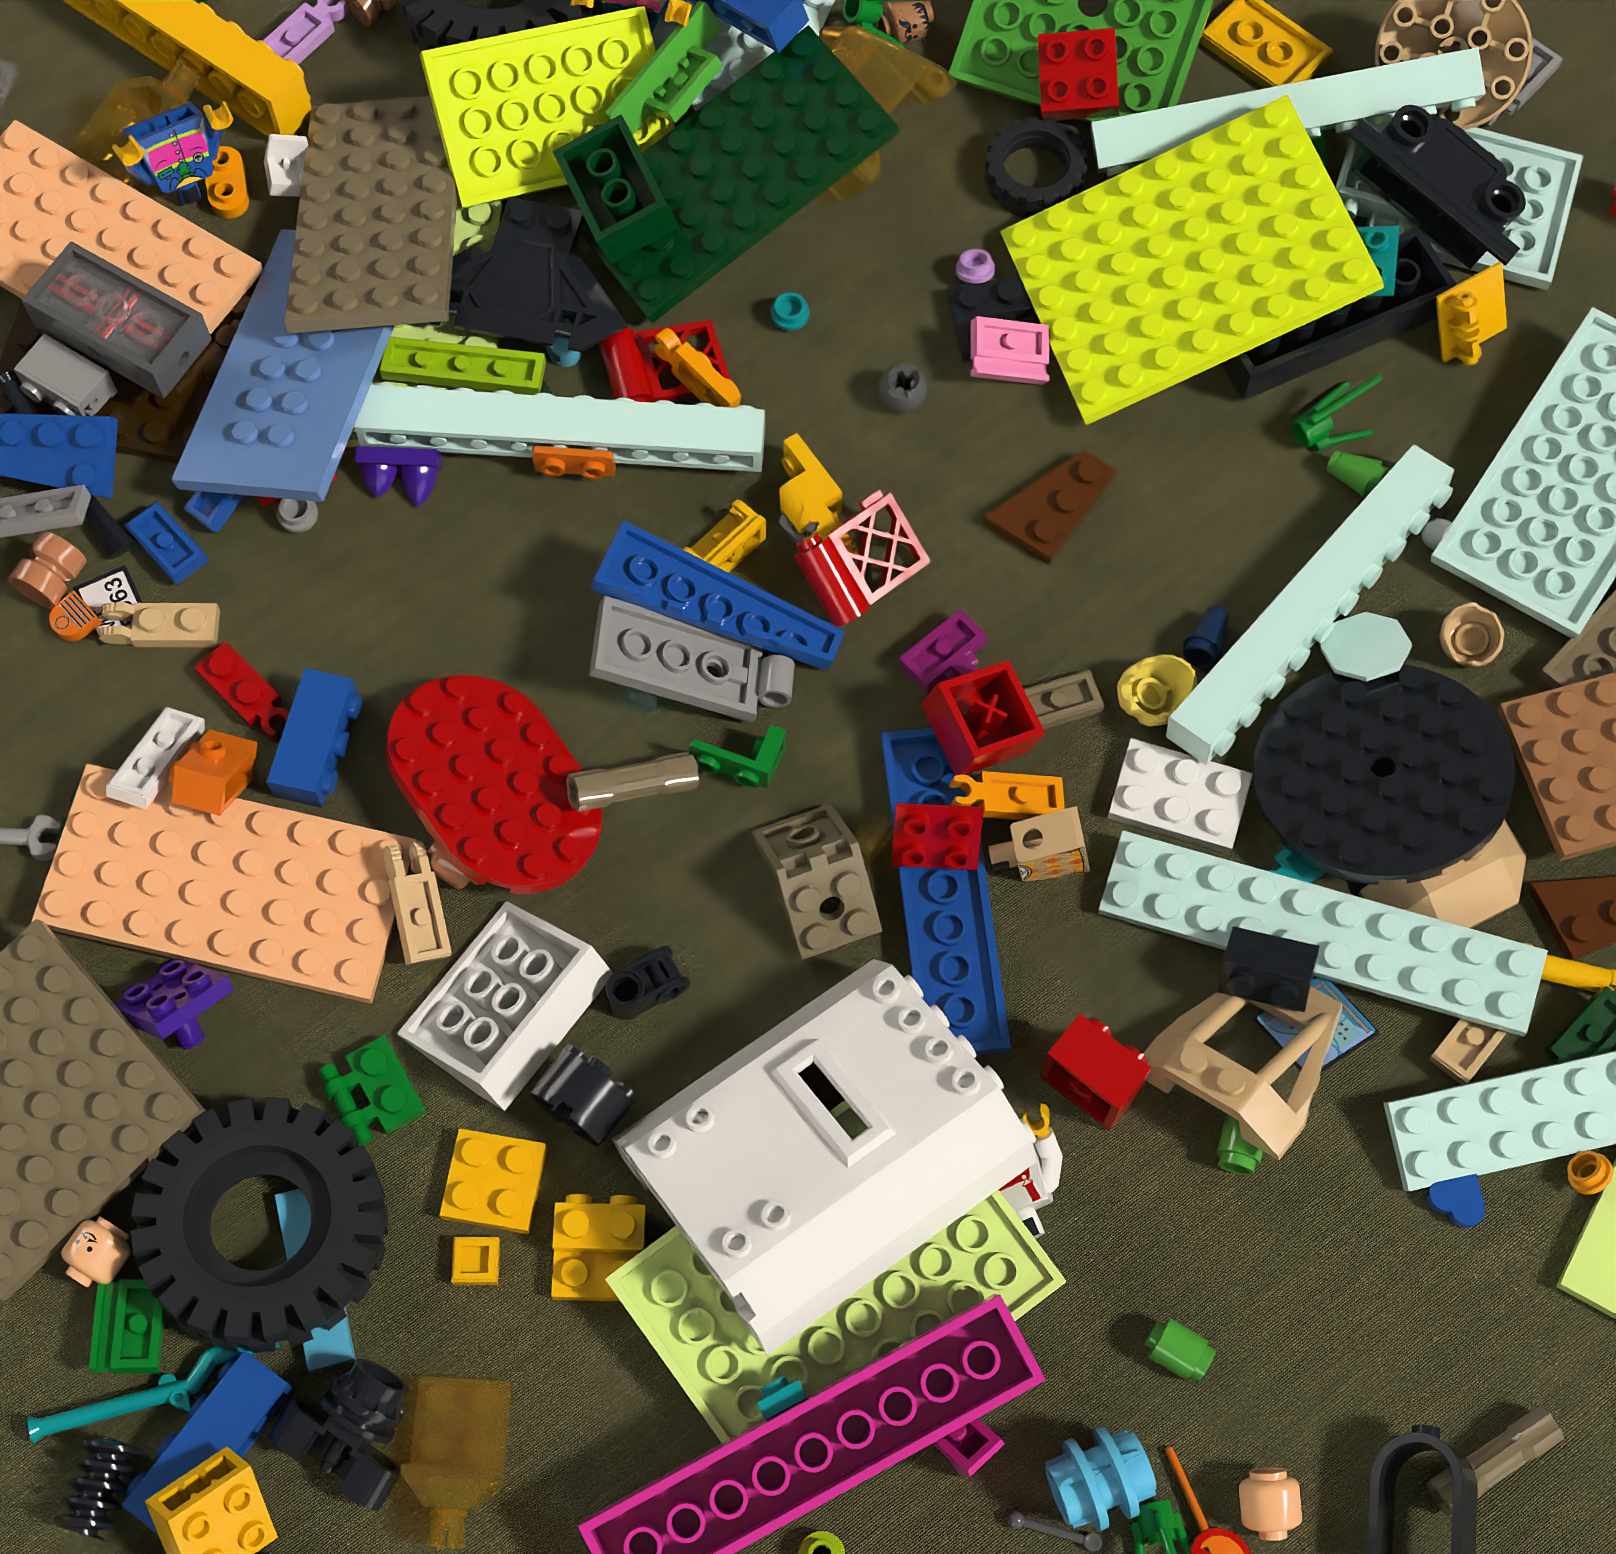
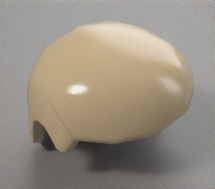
(1471, 635)

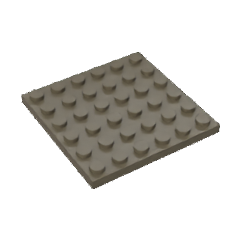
(77, 1102)

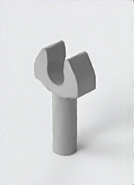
(32, 837)

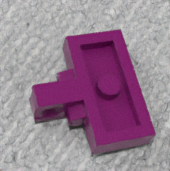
(945, 652)

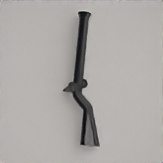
(111, 534)

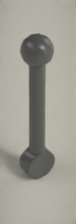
(1091, 1542)

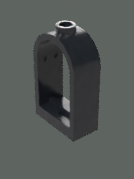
(1383, 1483)

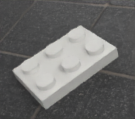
(1180, 796)

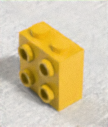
(213, 1509)

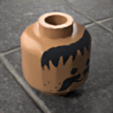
(906, 20)

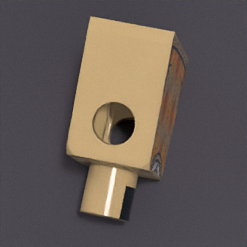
(1044, 847)

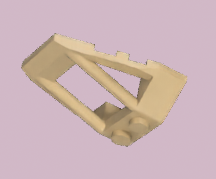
(1263, 1116)

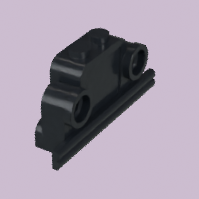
(1441, 183)

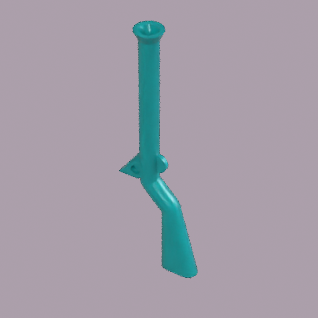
(168, 1390)

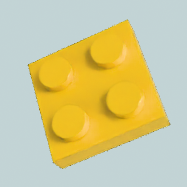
(493, 1181)

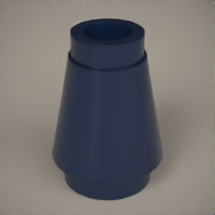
(1207, 638)

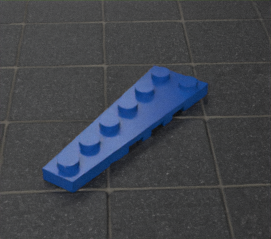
(60, 450)
(684, 587)

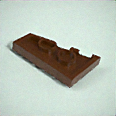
(1053, 506)
(1578, 913)

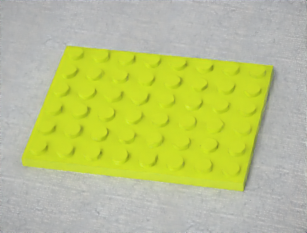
(1190, 259)

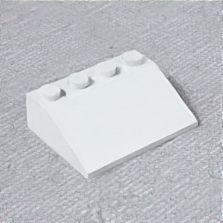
(506, 1004)

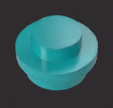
(790, 311)

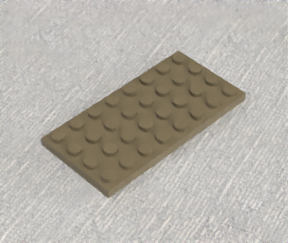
(373, 219)

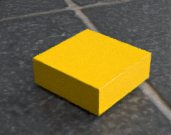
(475, 1261)

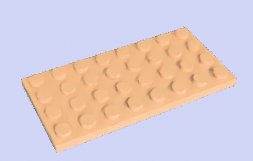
(61, 198)
(229, 891)

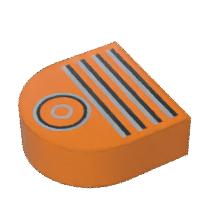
(73, 618)

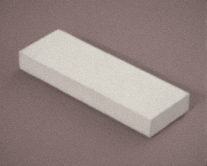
(151, 760)

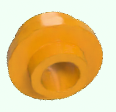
(1589, 1172)

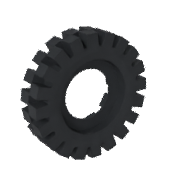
(275, 1303)

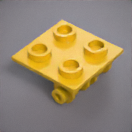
(1471, 314)

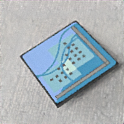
(1351, 1031)

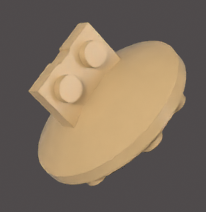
(1444, 26)

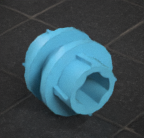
(1100, 1478)

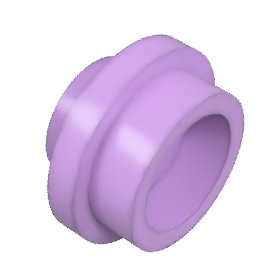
(975, 266)

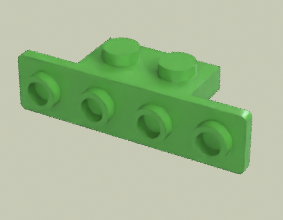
(673, 73)

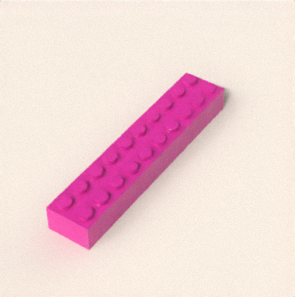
(825, 1441)

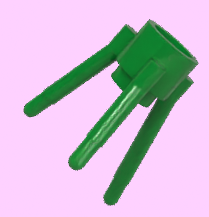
(866, 13)
(1315, 424)
(1160, 1527)

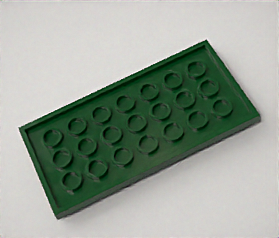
(749, 167)

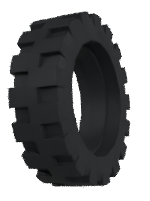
(1041, 135)

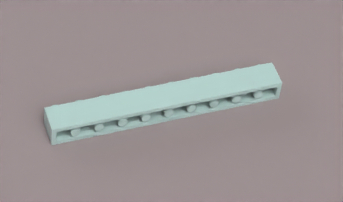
(1321, 104)
(514, 423)
(1309, 605)

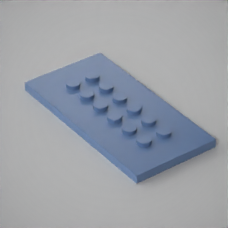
(280, 399)

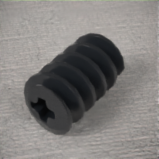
(97, 1486)

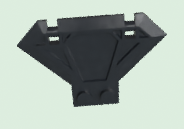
(531, 280)

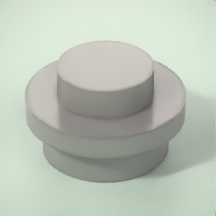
(297, 514)

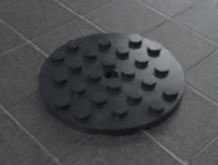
(1341, 818)

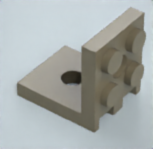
(816, 860)

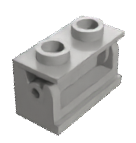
(64, 379)

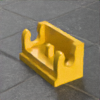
(731, 538)

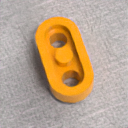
(227, 179)

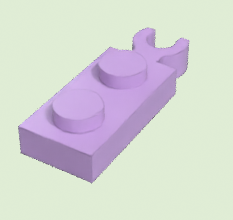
(305, 29)

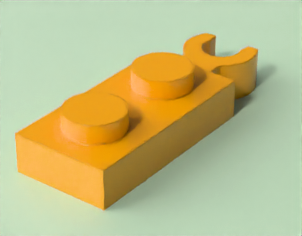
(696, 371)
(1010, 794)

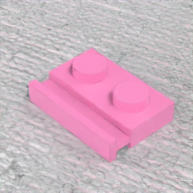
(1009, 350)

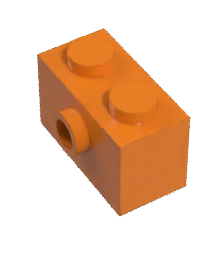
(213, 772)

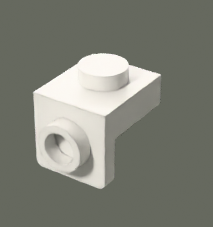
(285, 164)

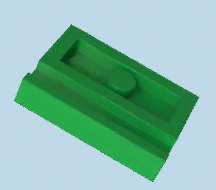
(126, 1329)

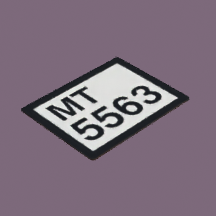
(108, 588)

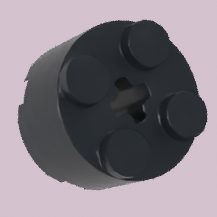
(583, 1095)

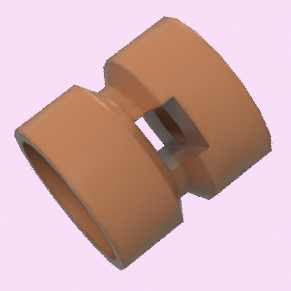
(50, 565)

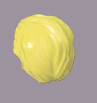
(1155, 688)

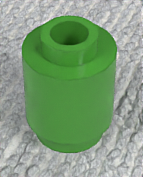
(1234, 1152)
(1180, 1350)

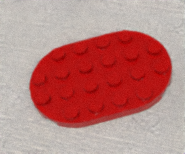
(491, 783)

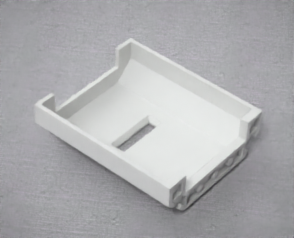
(777, 1188)

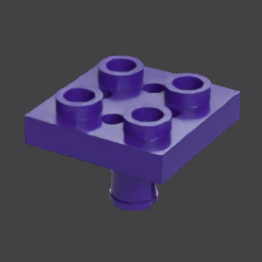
(173, 1001)

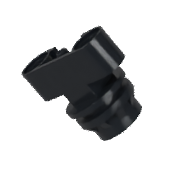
(361, 1409)

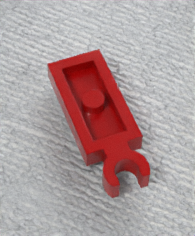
(242, 689)

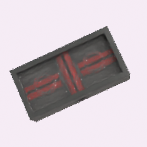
(117, 319)

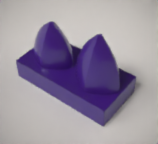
(416, 465)

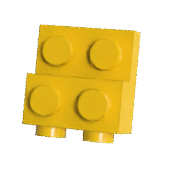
(594, 1243)

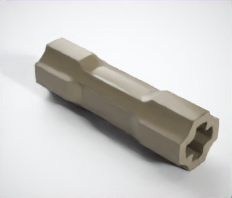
(602, 787)
(1501, 1456)

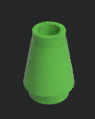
(1356, 471)

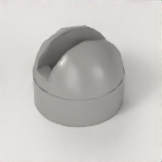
(1434, 532)

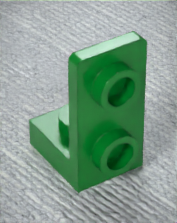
(745, 771)

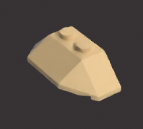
(1465, 891)

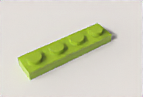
(463, 366)

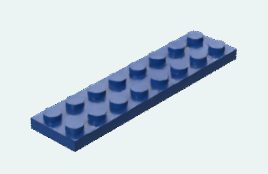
(946, 909)

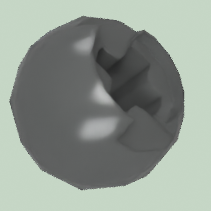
(909, 377)

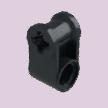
(652, 978)

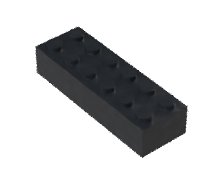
(1351, 329)

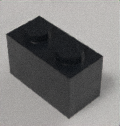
(1268, 969)

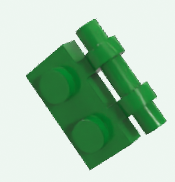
(384, 1084)

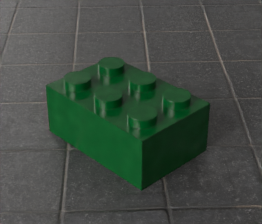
(615, 189)

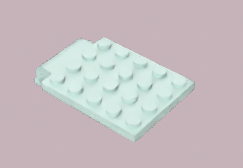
(1540, 171)

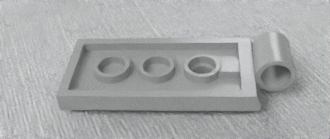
(672, 661)

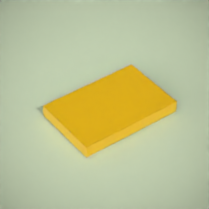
(1264, 44)

